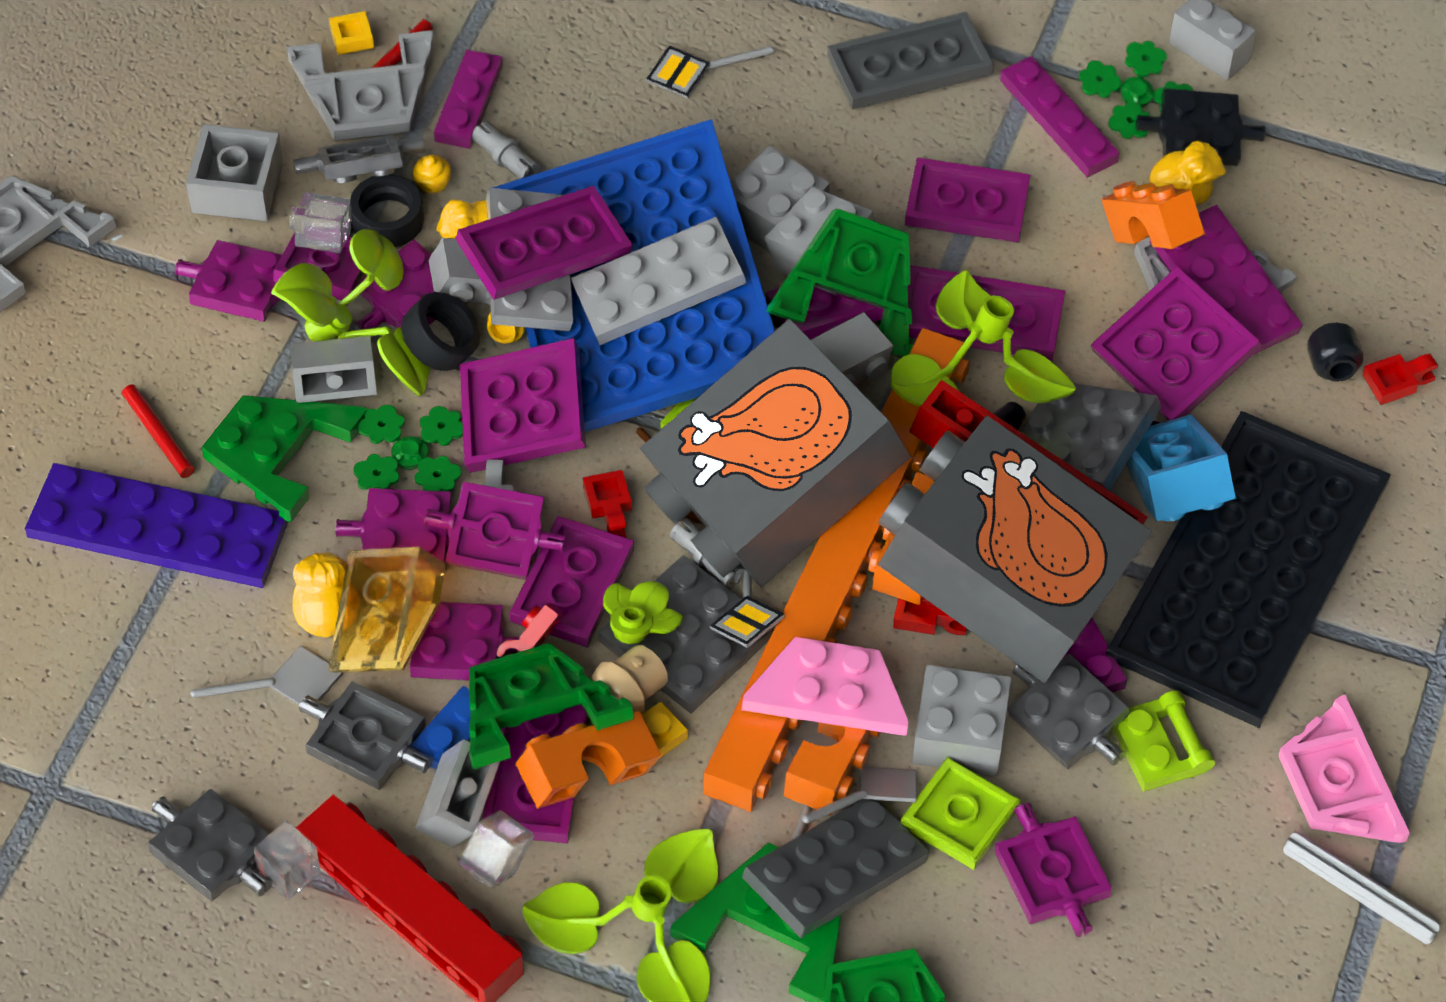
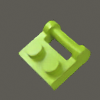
(1150, 749)

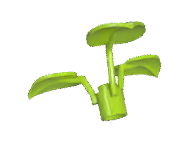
(310, 291)
(966, 305)
(676, 867)

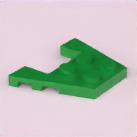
(858, 262)
(263, 437)
(529, 687)
(741, 903)
(882, 978)

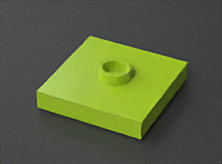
(960, 813)

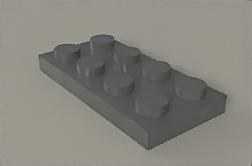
(909, 60)
(835, 865)

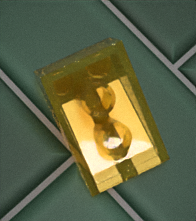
(384, 608)

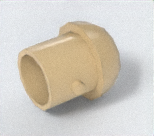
(633, 676)

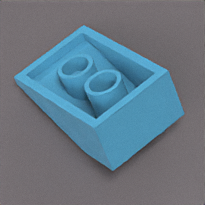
(1180, 469)

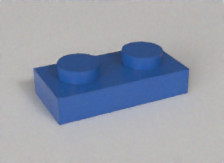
(446, 728)

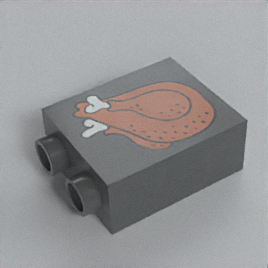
(771, 456)
(1009, 544)

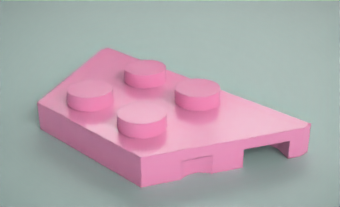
(829, 686)
(1341, 779)

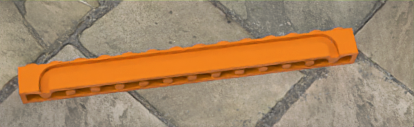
(820, 603)

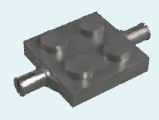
(350, 159)
(1069, 713)
(365, 735)
(209, 845)

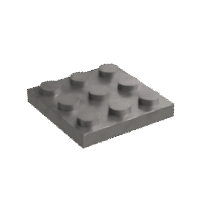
(1093, 429)
(693, 653)

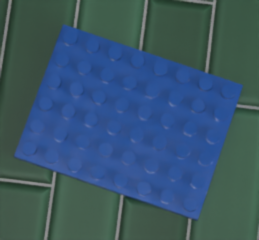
(653, 194)

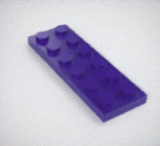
(157, 525)

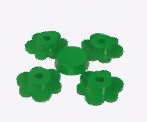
(1135, 91)
(409, 451)

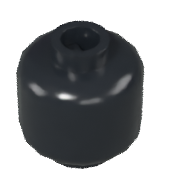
(1335, 351)

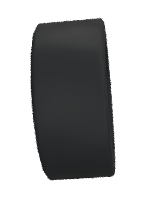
(388, 188)
(427, 345)

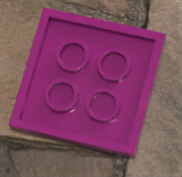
(1176, 345)
(522, 405)

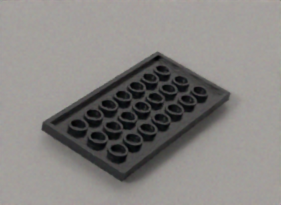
(1251, 576)

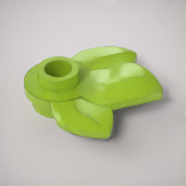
(640, 611)

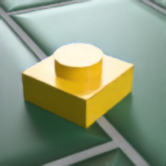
(351, 33)
(664, 728)

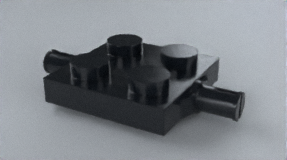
(1201, 117)

